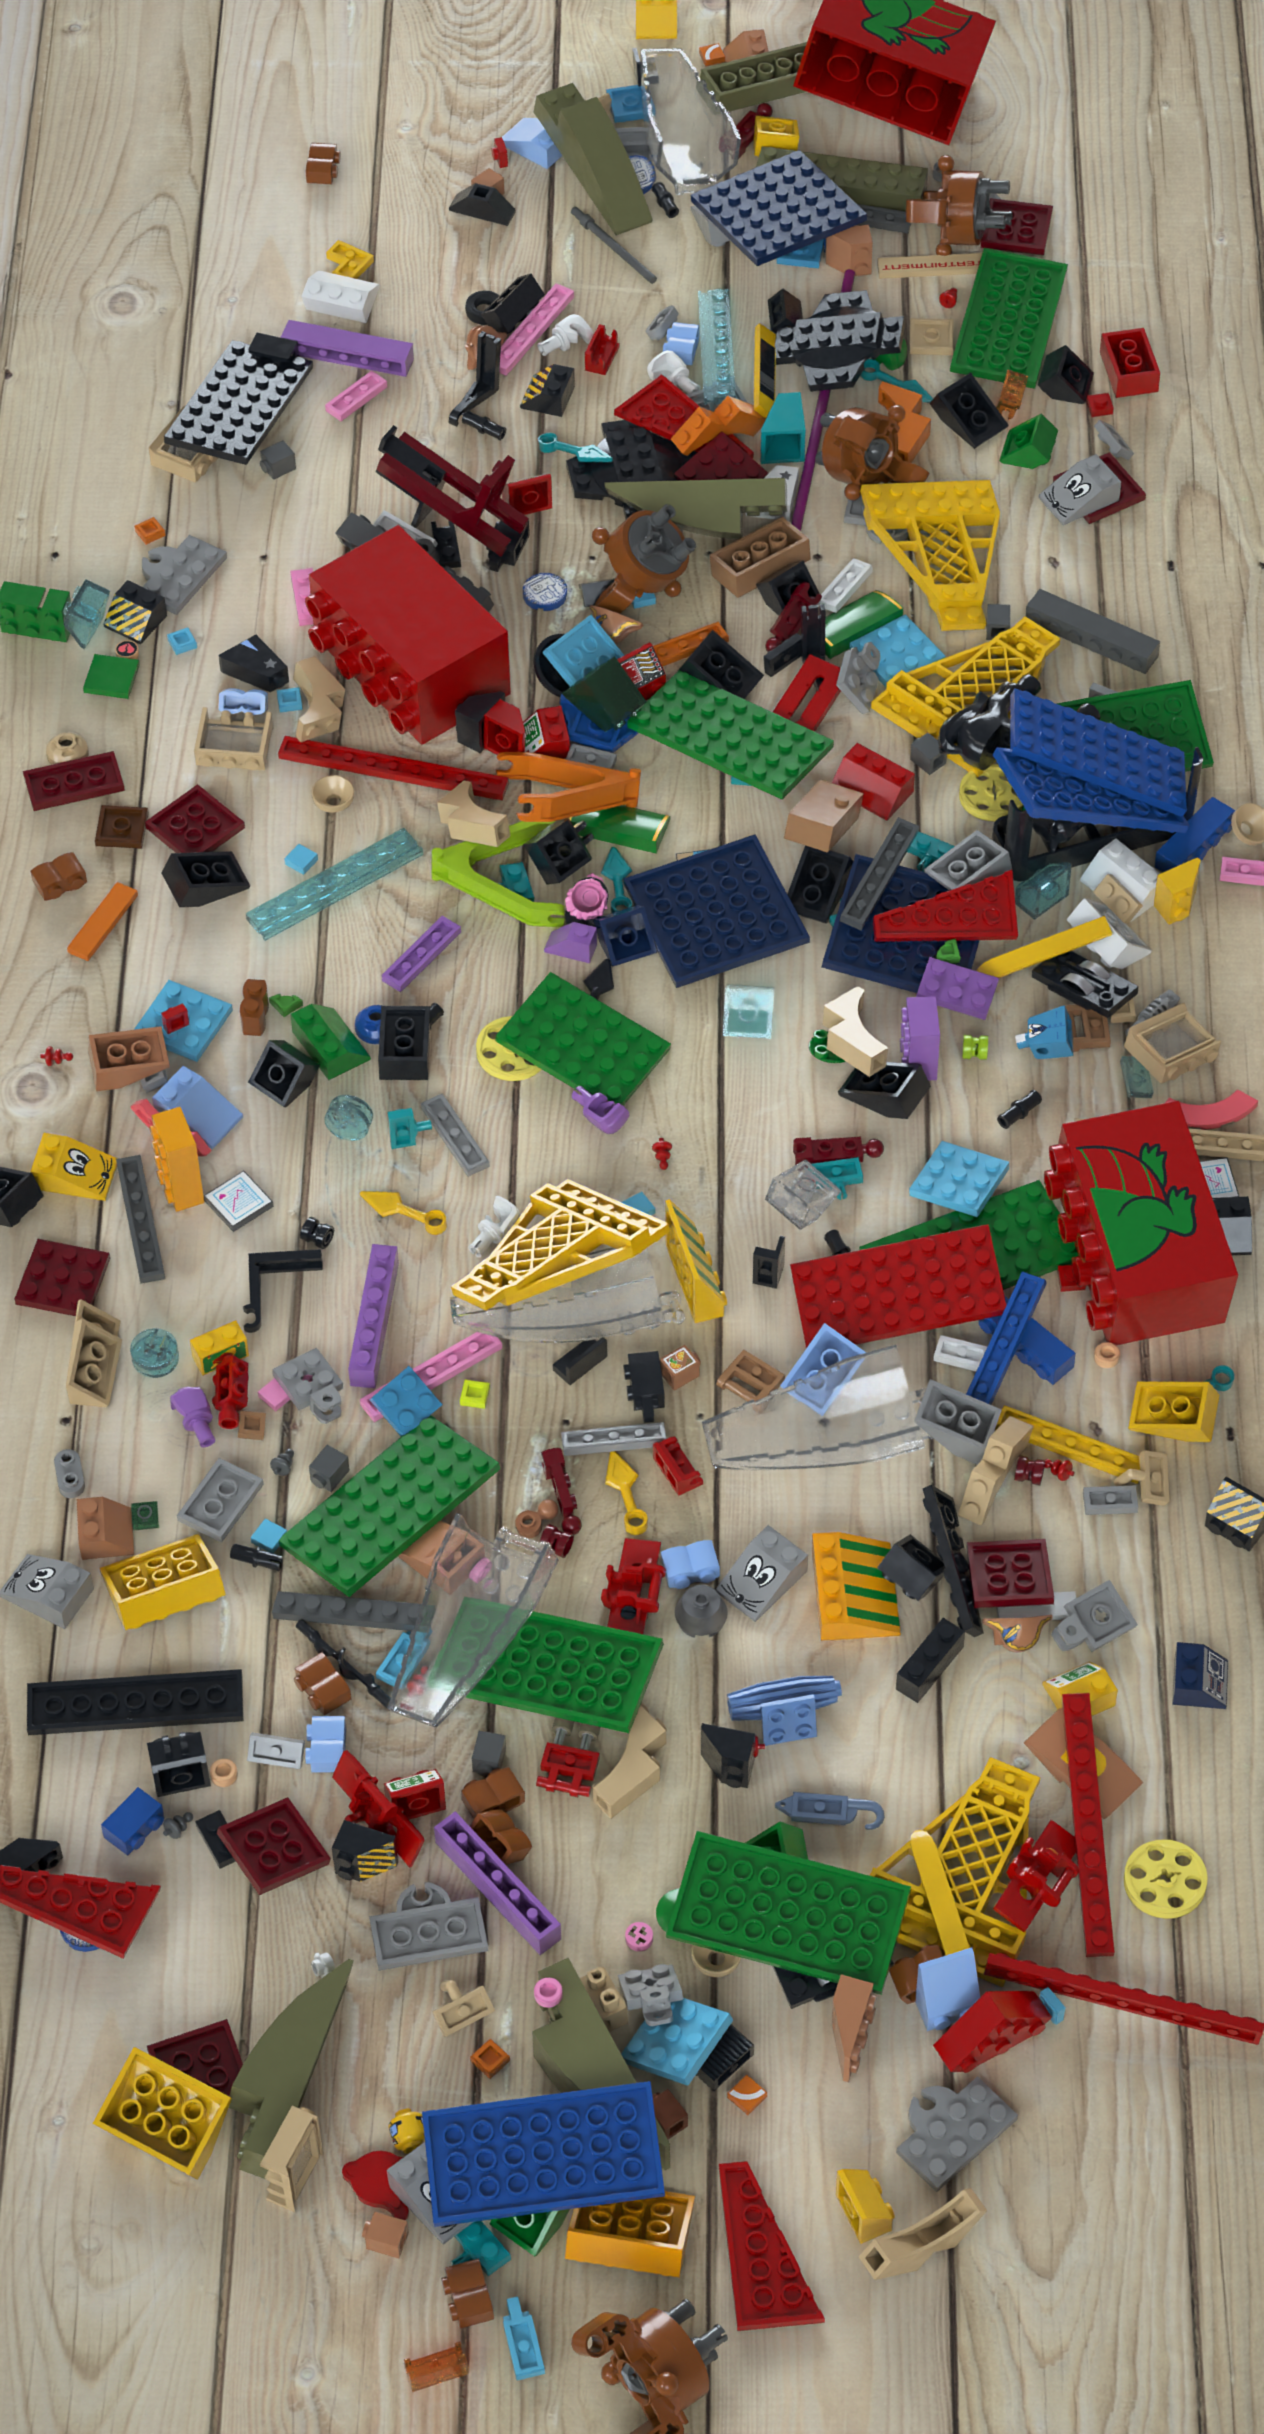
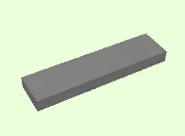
(455, 1135)
(612, 1438)

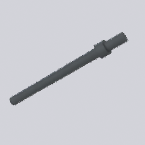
(589, 223)

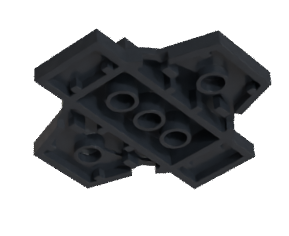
(839, 340)
(636, 458)

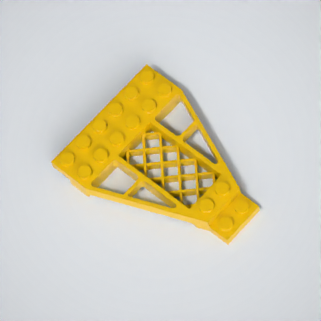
(939, 506)
(925, 710)
(573, 1227)
(1000, 1798)

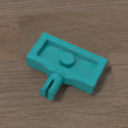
(928, 849)
(516, 879)
(404, 1128)
(841, 1173)
(481, 2244)

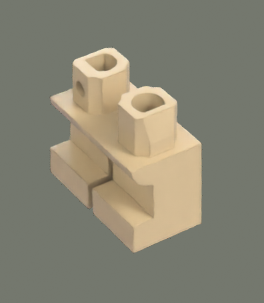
(606, 1998)

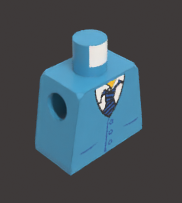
(1048, 1034)

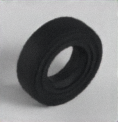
(476, 299)

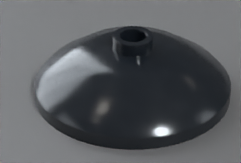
(545, 671)

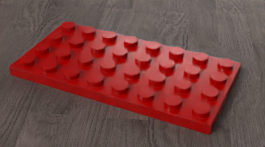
(901, 1287)

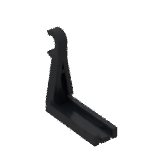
(486, 376)
(813, 635)
(275, 1263)

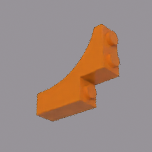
(729, 417)
(914, 427)

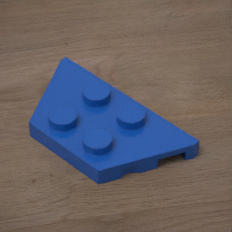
(587, 733)

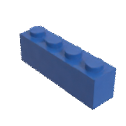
(1205, 831)
(1039, 1349)

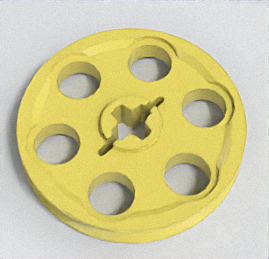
(985, 796)
(503, 1055)
(1164, 1891)

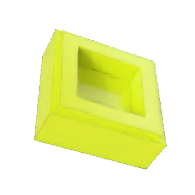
(474, 1394)

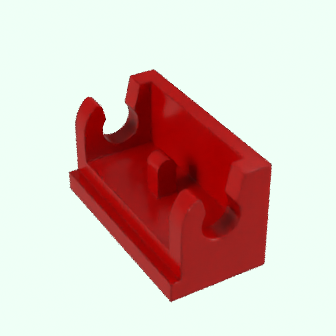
(601, 351)
(676, 1466)

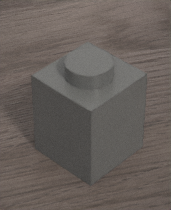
(277, 460)
(997, 620)
(926, 754)
(329, 1468)
(488, 1752)

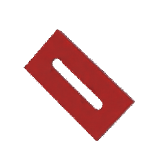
(799, 687)

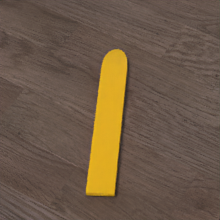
(1046, 948)
(938, 1893)

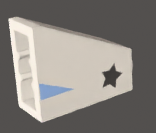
(791, 476)

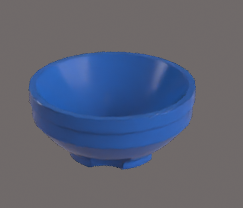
(368, 1029)

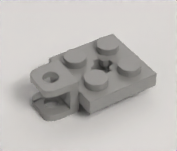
(857, 676)
(320, 1393)
(1083, 1625)
(652, 1992)

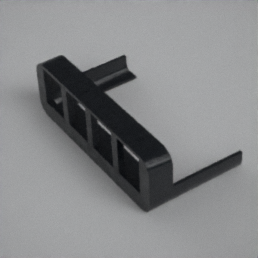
(1019, 825)

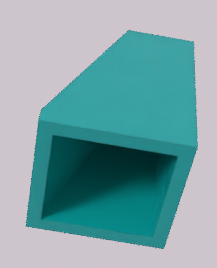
(784, 431)

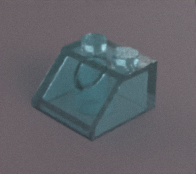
(85, 611)
(1044, 889)
(748, 1011)

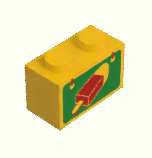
(212, 1346)

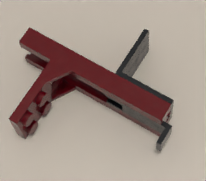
(423, 475)

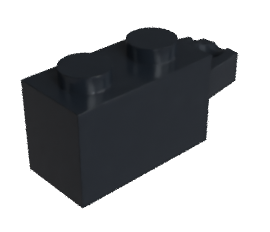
(513, 549)
(646, 1383)

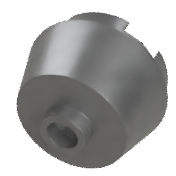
(701, 1611)

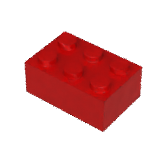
(1129, 362)

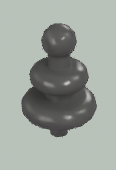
(282, 1463)
(174, 1826)

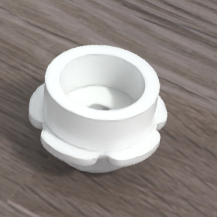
(322, 1964)

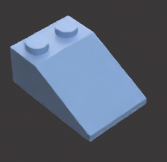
(532, 142)
(201, 1104)
(824, 1350)
(946, 1988)

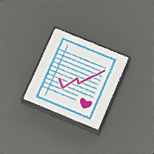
(1219, 1178)
(238, 1201)

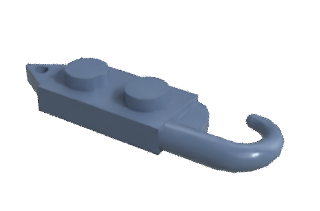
(828, 1809)

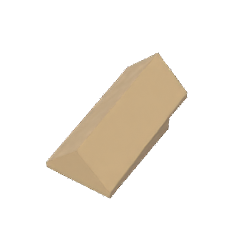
(93, 1357)

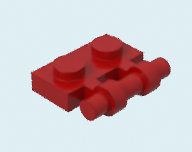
(569, 1762)

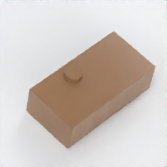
(759, 556)
(823, 815)

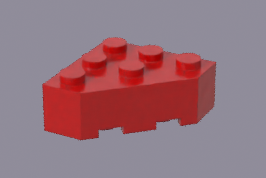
(992, 2028)

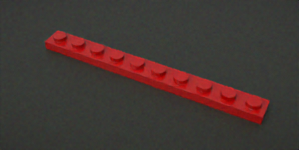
(391, 767)
(1087, 1825)
(1130, 2000)

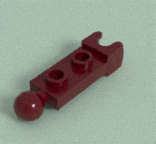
(747, 125)
(790, 618)
(835, 1149)
(554, 1469)

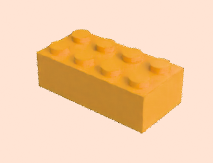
(176, 1159)

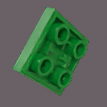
(111, 676)

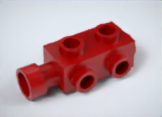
(230, 1390)

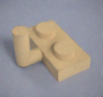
(1152, 1476)
(462, 2009)

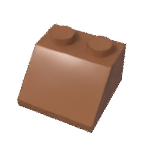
(746, 45)
(850, 250)
(104, 1528)

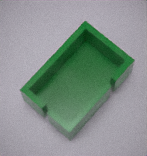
(23, 615)

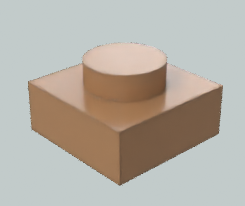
(251, 1425)

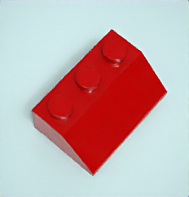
(880, 779)

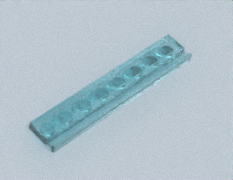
(716, 345)
(334, 884)

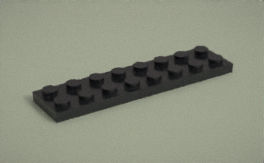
(135, 1702)

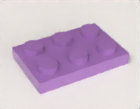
(958, 988)

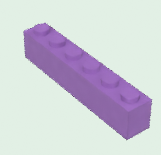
(350, 348)
(373, 1316)
(497, 1883)

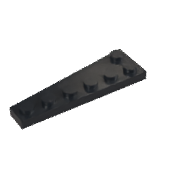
(943, 1525)

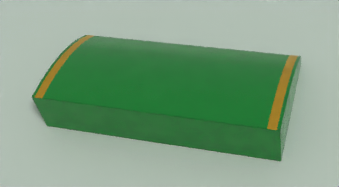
(858, 620)
(625, 827)

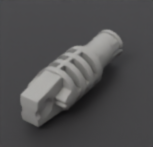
(1160, 1004)

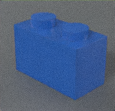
(133, 1821)

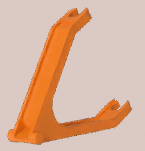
(590, 786)

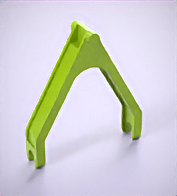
(455, 868)

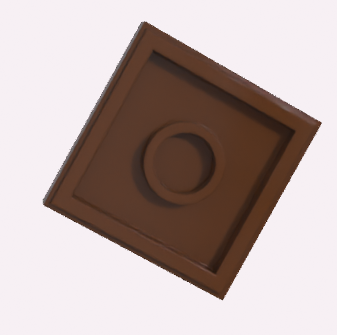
(121, 826)

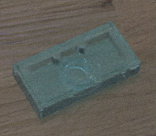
(1136, 1078)

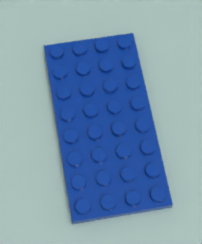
(1097, 752)
(1064, 797)
(542, 2154)

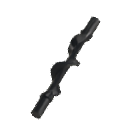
(345, 1668)

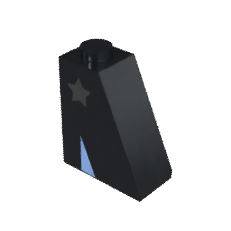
(254, 664)

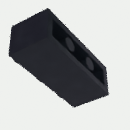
(513, 304)
(930, 1660)

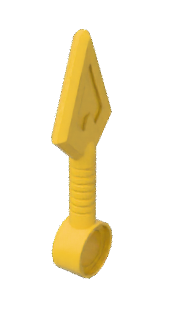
(390, 1203)
(622, 1477)

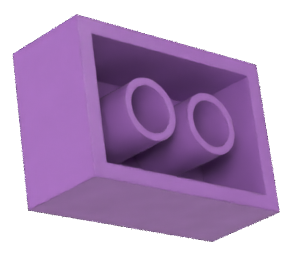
(921, 1034)

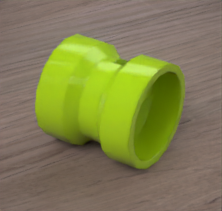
(975, 1047)

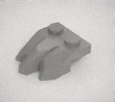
(634, 141)

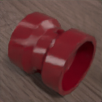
(1029, 1470)
(560, 1541)

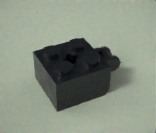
(559, 850)
(178, 1763)

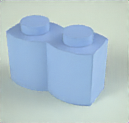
(683, 341)
(237, 700)
(690, 1564)
(327, 1742)

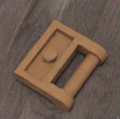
(1094, 1029)
(754, 1373)

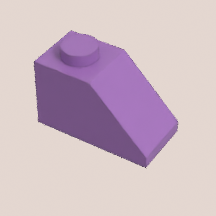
(573, 942)

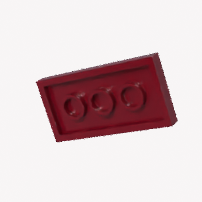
(73, 781)

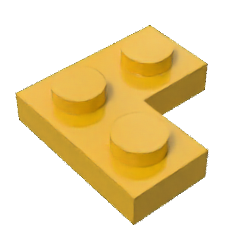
(351, 259)

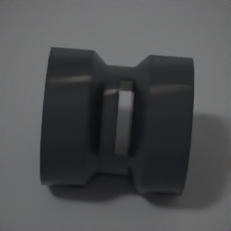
(316, 1232)

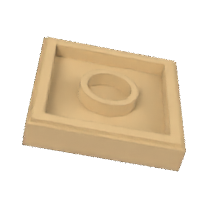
(931, 336)

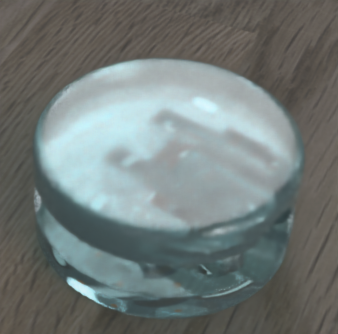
(349, 1117)
(154, 1353)

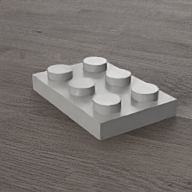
(220, 1500)

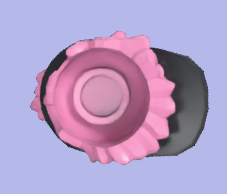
(586, 900)

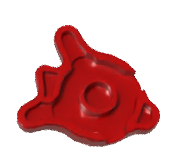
(371, 2183)

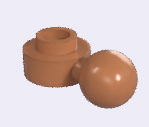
(547, 1510)

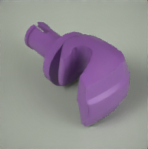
(601, 1112)
(194, 1406)

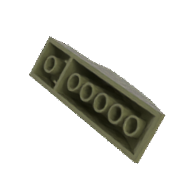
(595, 155)
(706, 505)
(577, 2046)
(283, 2064)

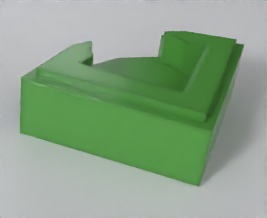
(949, 952)
(285, 1004)

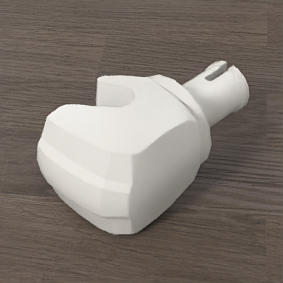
(566, 332)
(673, 369)
(495, 1232)

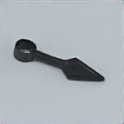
(600, 980)

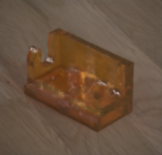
(1011, 392)
(436, 2368)

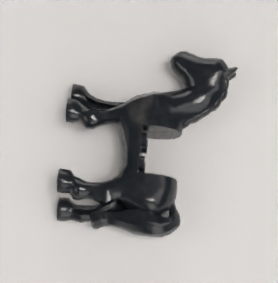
(987, 726)

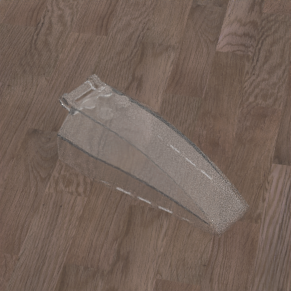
(683, 122)
(582, 1310)
(836, 1418)
(468, 1617)

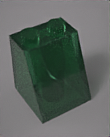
(606, 695)

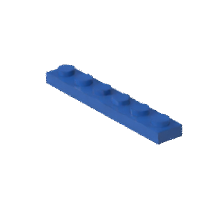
(1006, 1338)

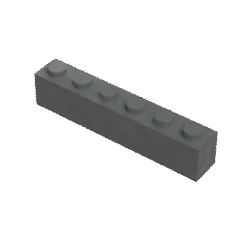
(1093, 631)

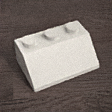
(339, 296)
(1127, 868)
(1120, 948)

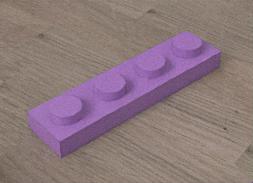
(421, 954)

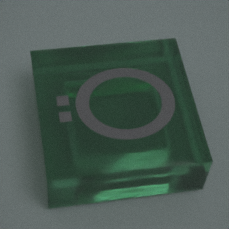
(145, 1515)

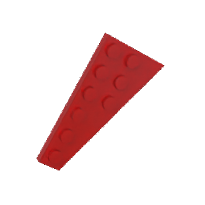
(663, 410)
(964, 913)
(80, 1905)
(762, 2266)

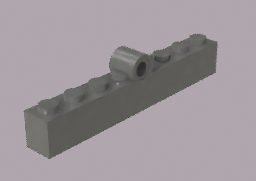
(359, 530)

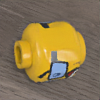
(407, 2130)

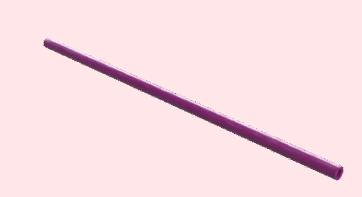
(815, 435)

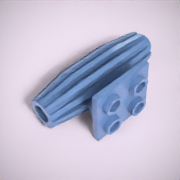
(784, 1706)

